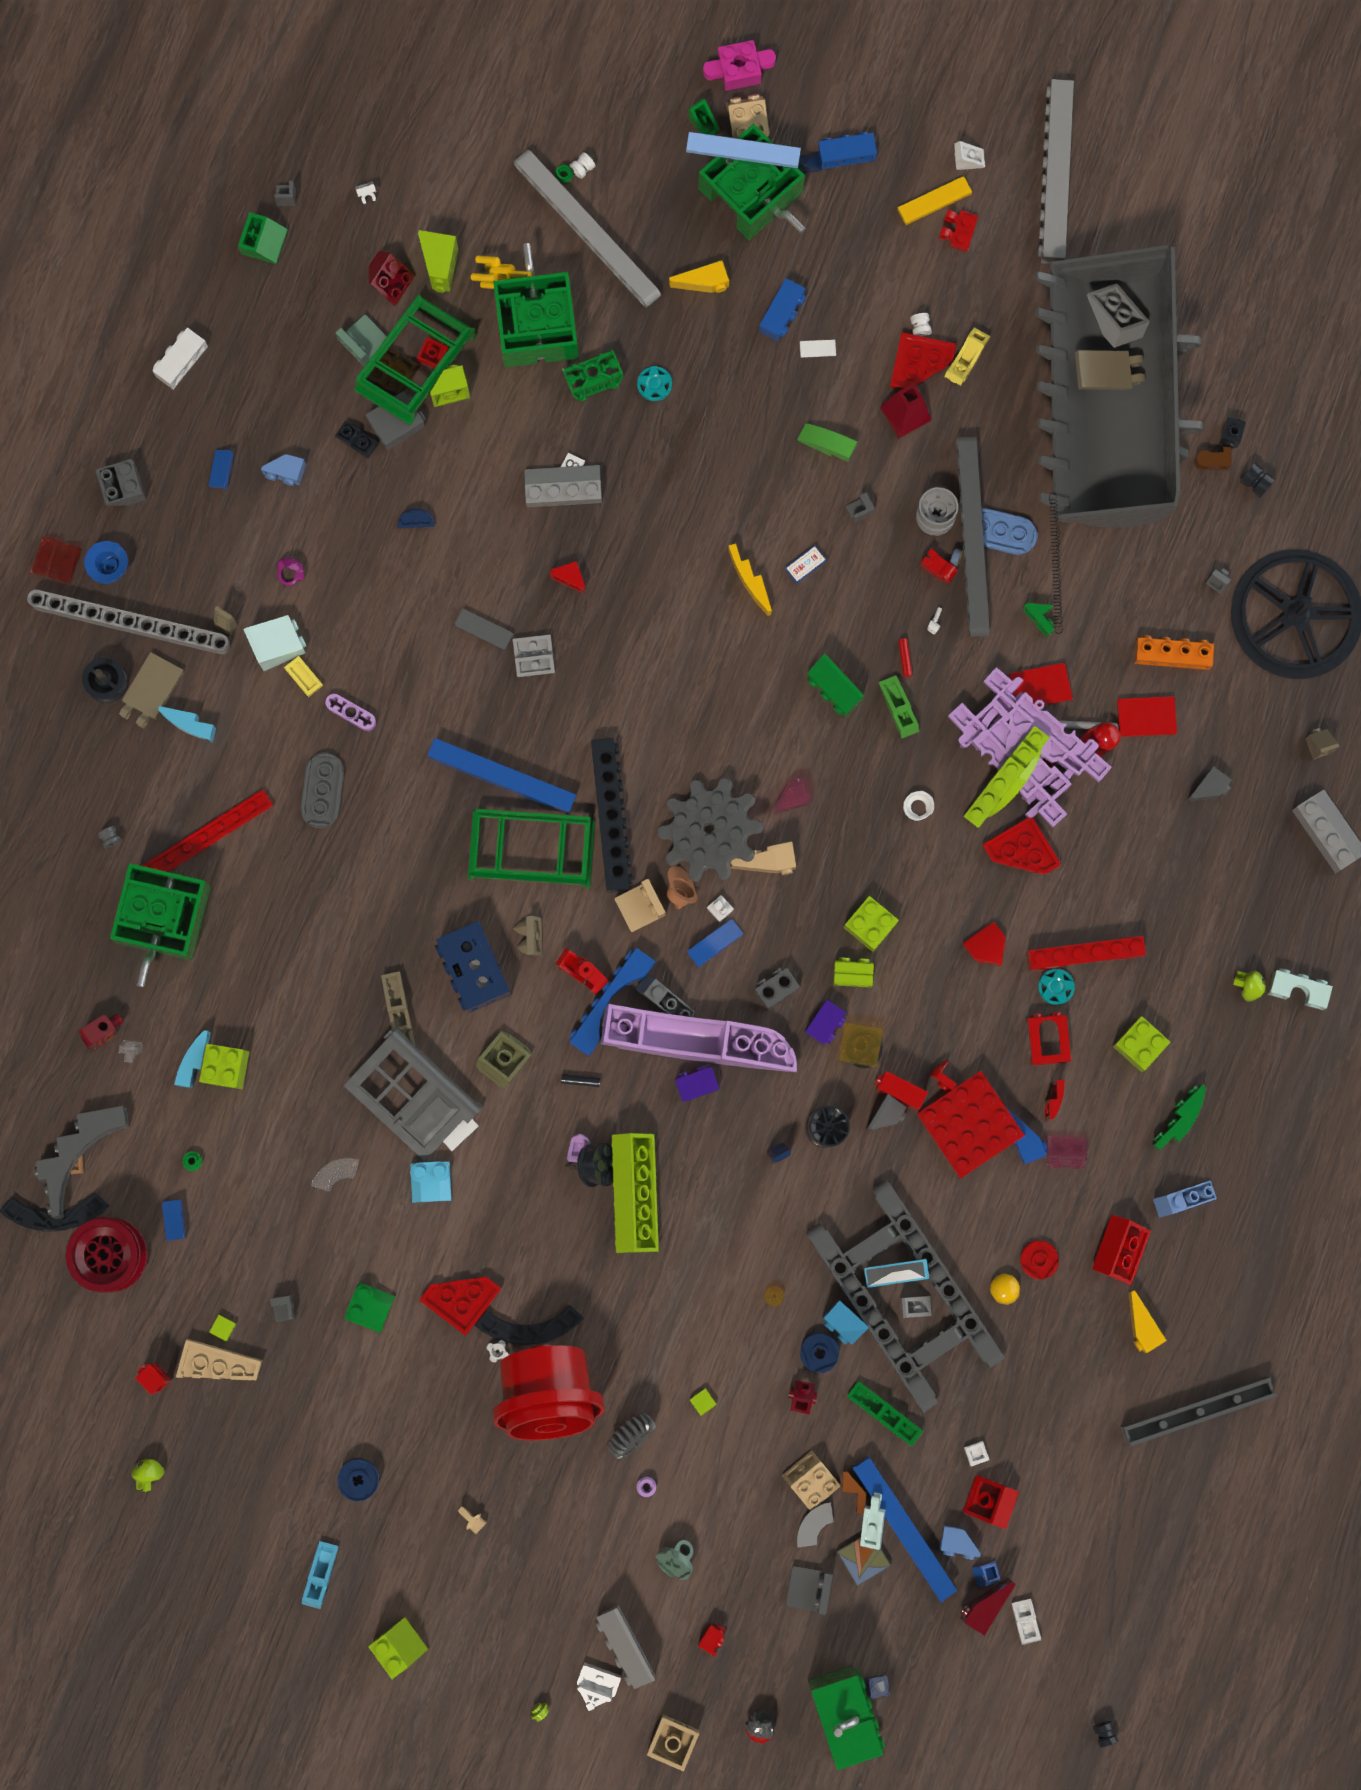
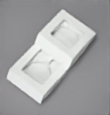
(1026, 1621)

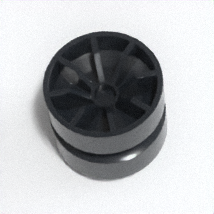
(827, 1126)

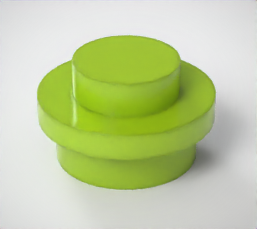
(539, 1711)

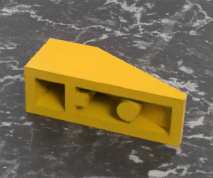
(704, 279)
(1144, 1328)

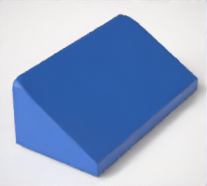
(221, 469)
(174, 1220)

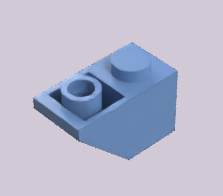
(285, 468)
(956, 1540)

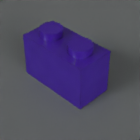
(825, 1023)
(696, 1084)

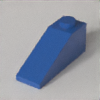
(1030, 1146)

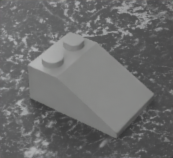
(1117, 315)

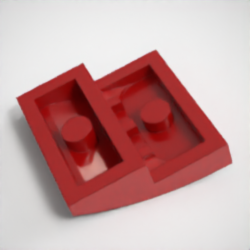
(1053, 1105)

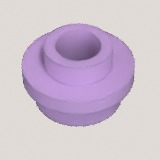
(641, 1491)

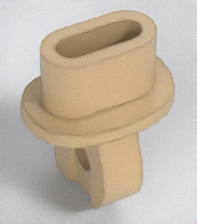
(475, 1523)

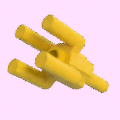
(496, 271)

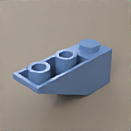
(1184, 1199)

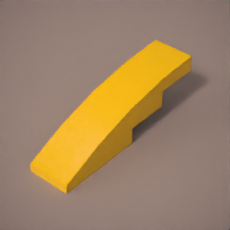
(753, 584)

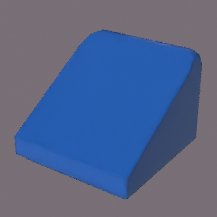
(986, 1574)

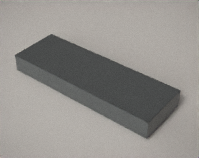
(484, 629)

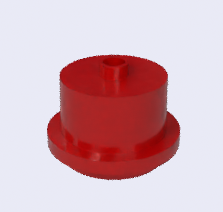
(546, 1394)

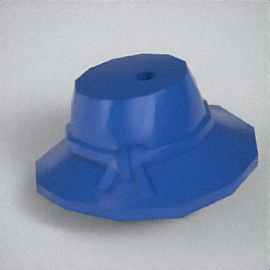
(106, 562)

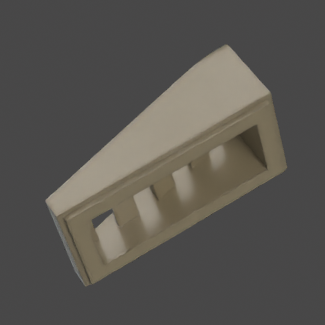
(224, 621)

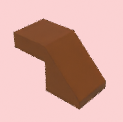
(851, 1485)

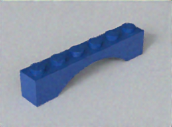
(635, 969)

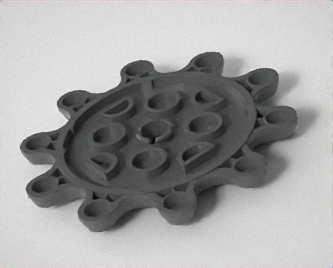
(726, 841)

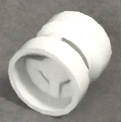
(582, 165)
(921, 325)

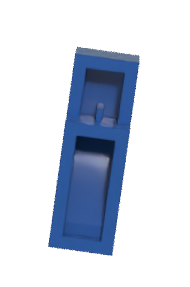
(714, 943)

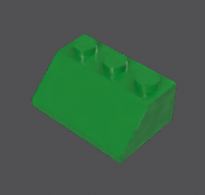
(834, 686)

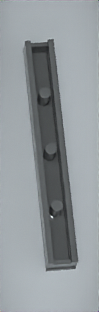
(1198, 1411)

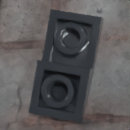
(356, 439)

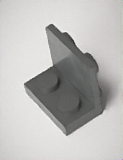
(809, 1589)

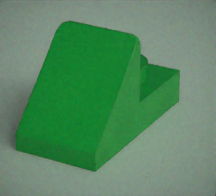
(1036, 613)

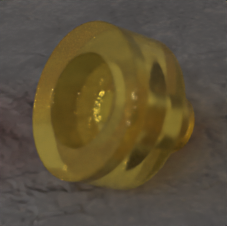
(769, 1296)

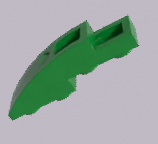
(1187, 1112)

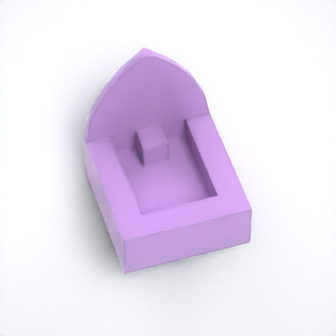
(576, 1144)

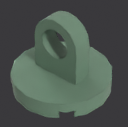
(674, 1562)

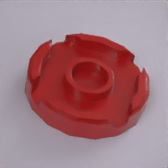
(1039, 1260)

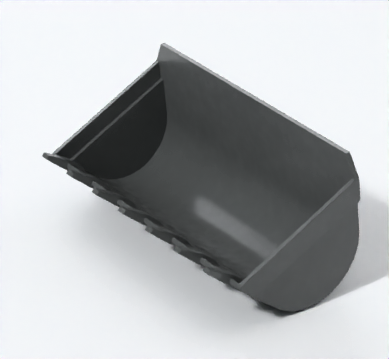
(1115, 447)

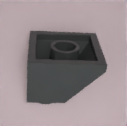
(888, 1114)

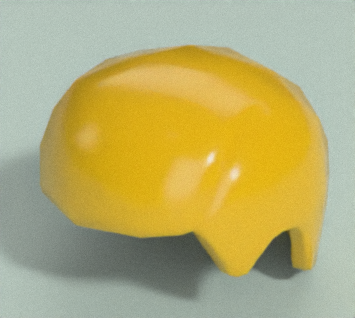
(1005, 1289)

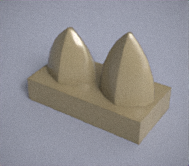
(532, 929)

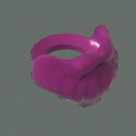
(293, 564)

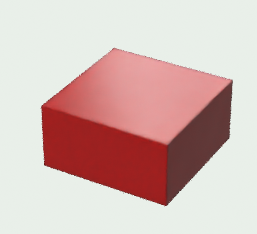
(432, 353)

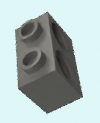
(779, 992)

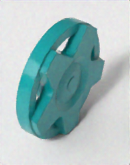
(654, 383)
(1056, 986)

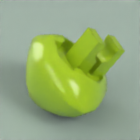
(1253, 985)
(145, 1472)

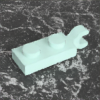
(873, 1523)

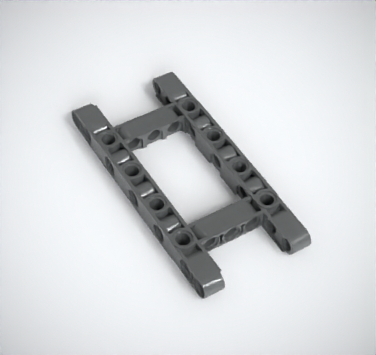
(938, 1277)

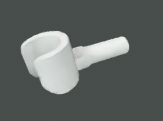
(933, 627)

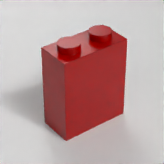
(901, 1090)

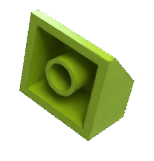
(450, 386)

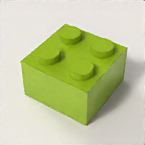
(871, 924)
(1141, 1044)
(224, 1066)

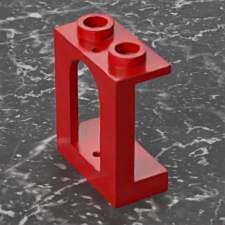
(1034, 1037)

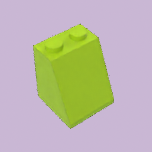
(440, 258)
(398, 1648)

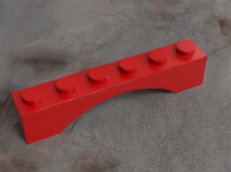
(1086, 953)

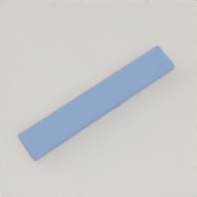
(743, 150)

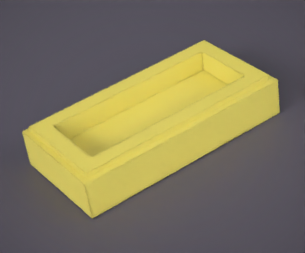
(303, 676)

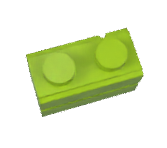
(853, 973)

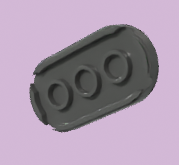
(322, 790)

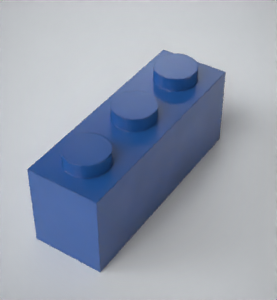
(847, 150)
(782, 310)

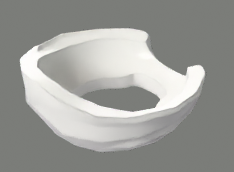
(918, 795)

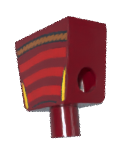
(92, 1033)

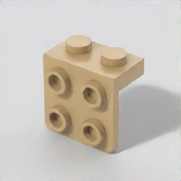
(746, 112)

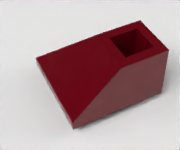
(389, 276)
(906, 411)

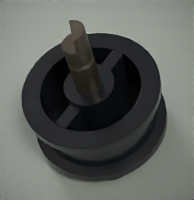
(104, 680)
(594, 1165)

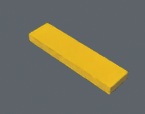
(934, 200)

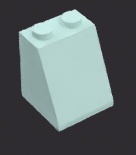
(275, 641)

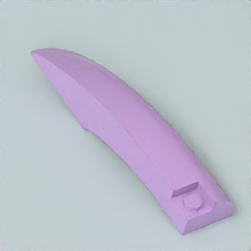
(697, 1039)

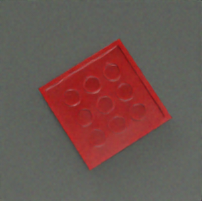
(971, 1124)

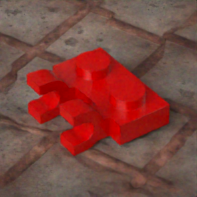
(963, 232)

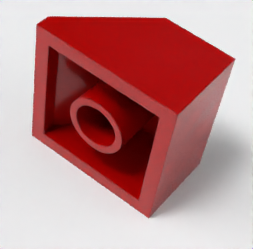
(991, 1502)

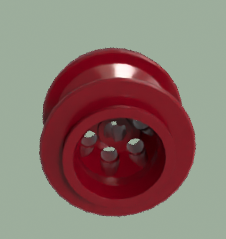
(132, 1255)

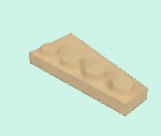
(208, 1361)

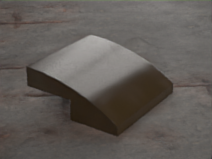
(399, 364)

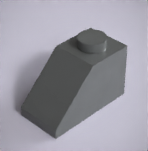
(1211, 786)

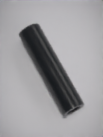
(580, 1080)

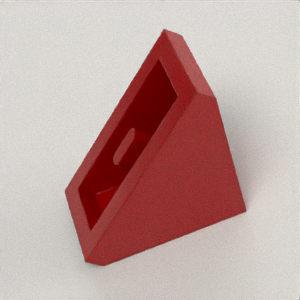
(569, 576)

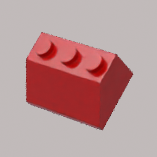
(1121, 1249)

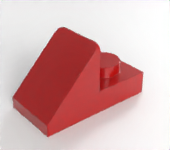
(565, 964)

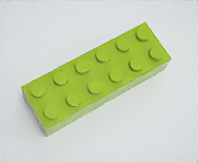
(635, 1193)

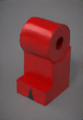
(938, 567)
(587, 970)

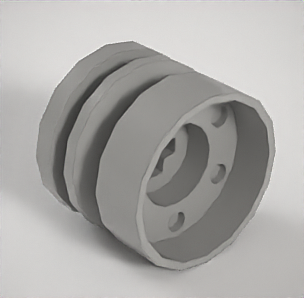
(939, 502)

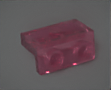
(1066, 1152)

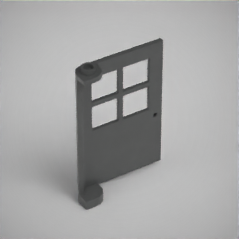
(430, 1112)

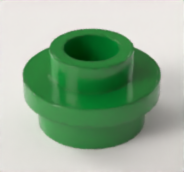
(564, 169)
(198, 1161)

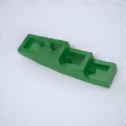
(885, 1414)

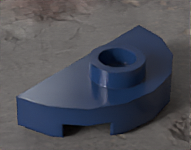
(415, 518)

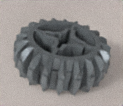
(631, 1435)

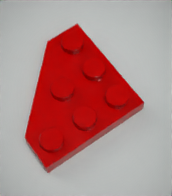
(920, 359)
(1023, 849)
(461, 1301)

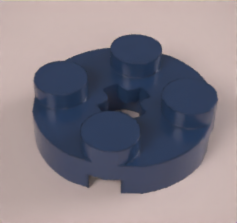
(829, 1358)

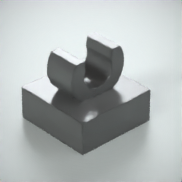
(1218, 580)

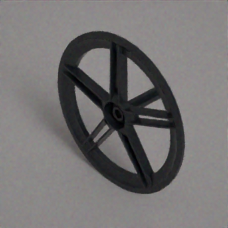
(1296, 614)

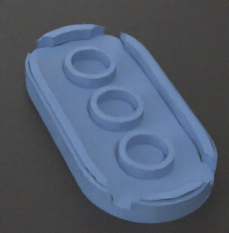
(1007, 532)

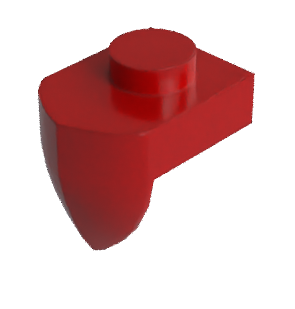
(943, 1081)

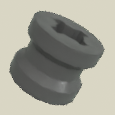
(109, 837)

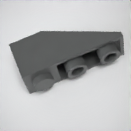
(663, 997)

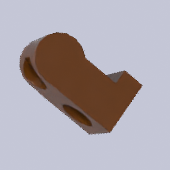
(1214, 461)

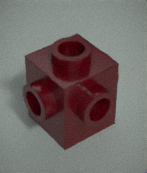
(803, 1393)

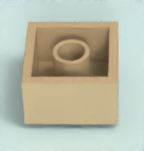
(673, 1742)

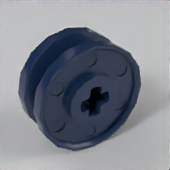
(347, 1483)

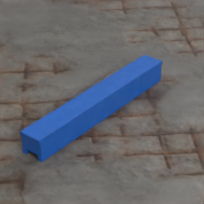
(501, 776)
(905, 1530)

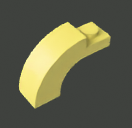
(967, 356)

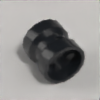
(1105, 1734)

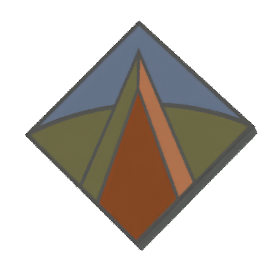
(862, 1561)

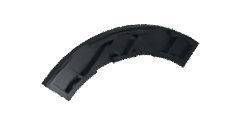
(43, 1221)
(532, 1333)

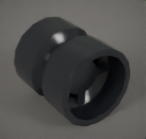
(1258, 480)

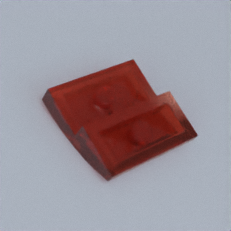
(56, 560)

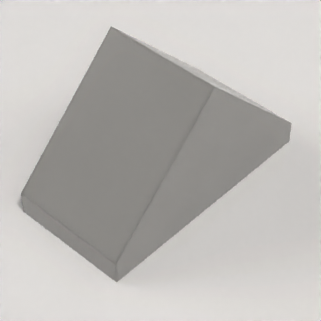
(915, 1307)

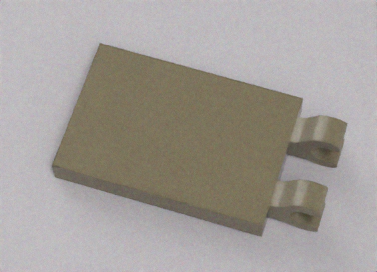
(1107, 370)
(151, 689)

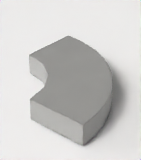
(813, 1523)

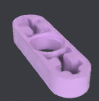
(341, 701)

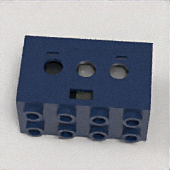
(479, 974)

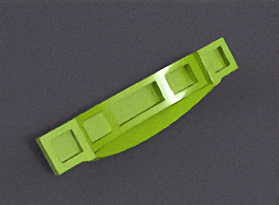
(1009, 778)

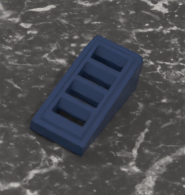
(778, 1153)

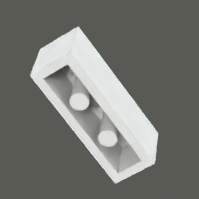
(179, 358)

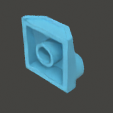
(430, 1181)

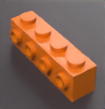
(1174, 653)

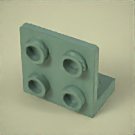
(361, 339)

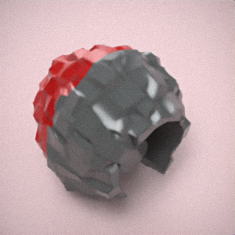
(760, 1726)

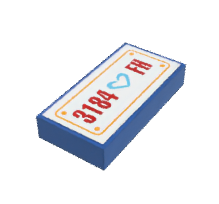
(805, 564)

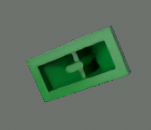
(702, 118)

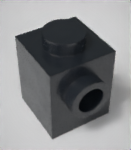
(1232, 432)

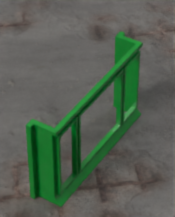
(386, 401)
(558, 877)

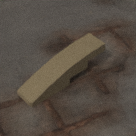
(397, 1004)

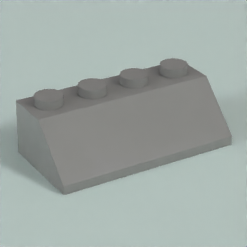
(563, 486)
(1329, 831)
(626, 1647)

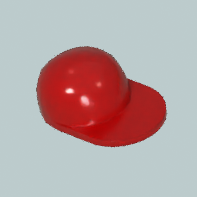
(1104, 734)

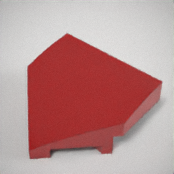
(987, 945)

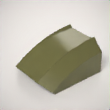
(503, 1059)

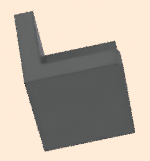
(285, 194)
(861, 508)
(283, 1308)

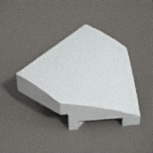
(597, 1685)

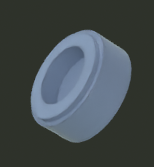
(956, 557)

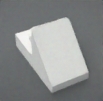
(968, 156)

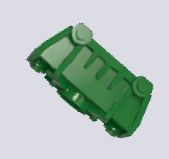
(595, 383)

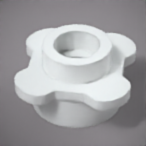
(492, 1349)

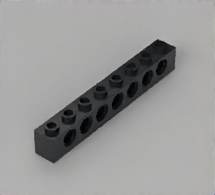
(600, 748)

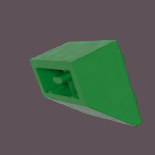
(262, 238)

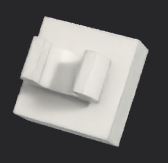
(366, 189)
(720, 908)

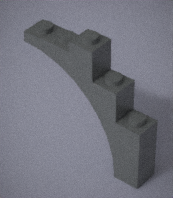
(56, 1171)

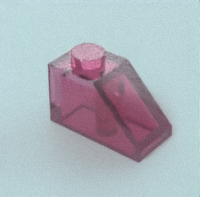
(794, 796)

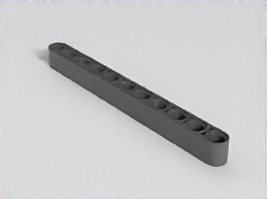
(972, 536)

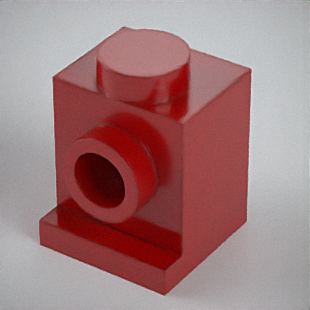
(712, 1638)

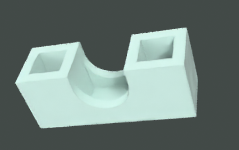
(1316, 991)

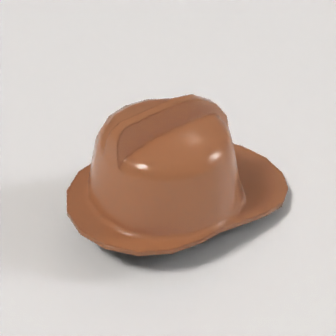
(681, 888)

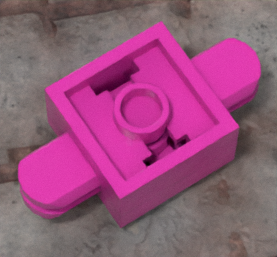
(739, 65)

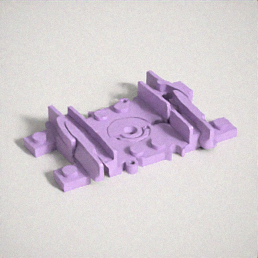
(1004, 739)

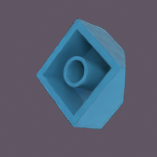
(844, 1322)

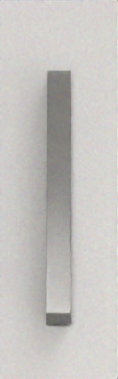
(587, 228)
(121, 616)

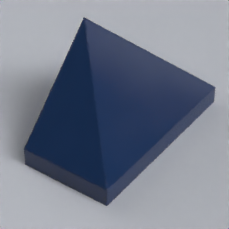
(809, 163)

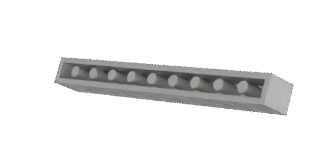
(1056, 171)

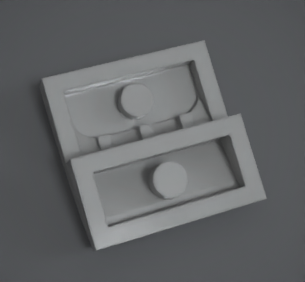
(533, 655)

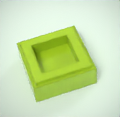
(222, 1328)
(703, 1402)

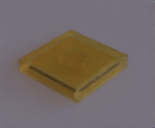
(860, 1045)

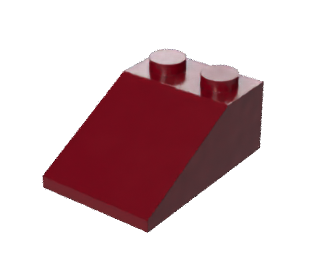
(985, 1608)

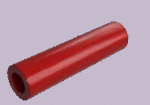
(905, 658)

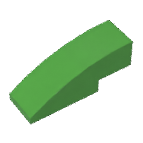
(827, 441)
(899, 707)

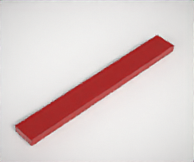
(211, 833)

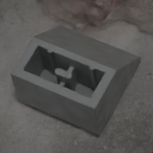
(120, 484)

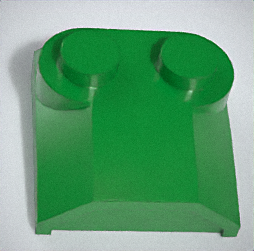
(369, 1307)

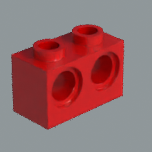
(152, 1378)

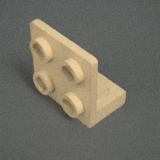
(640, 906)
(811, 1480)

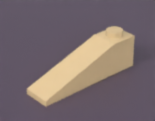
(775, 859)

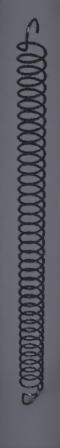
(1056, 560)

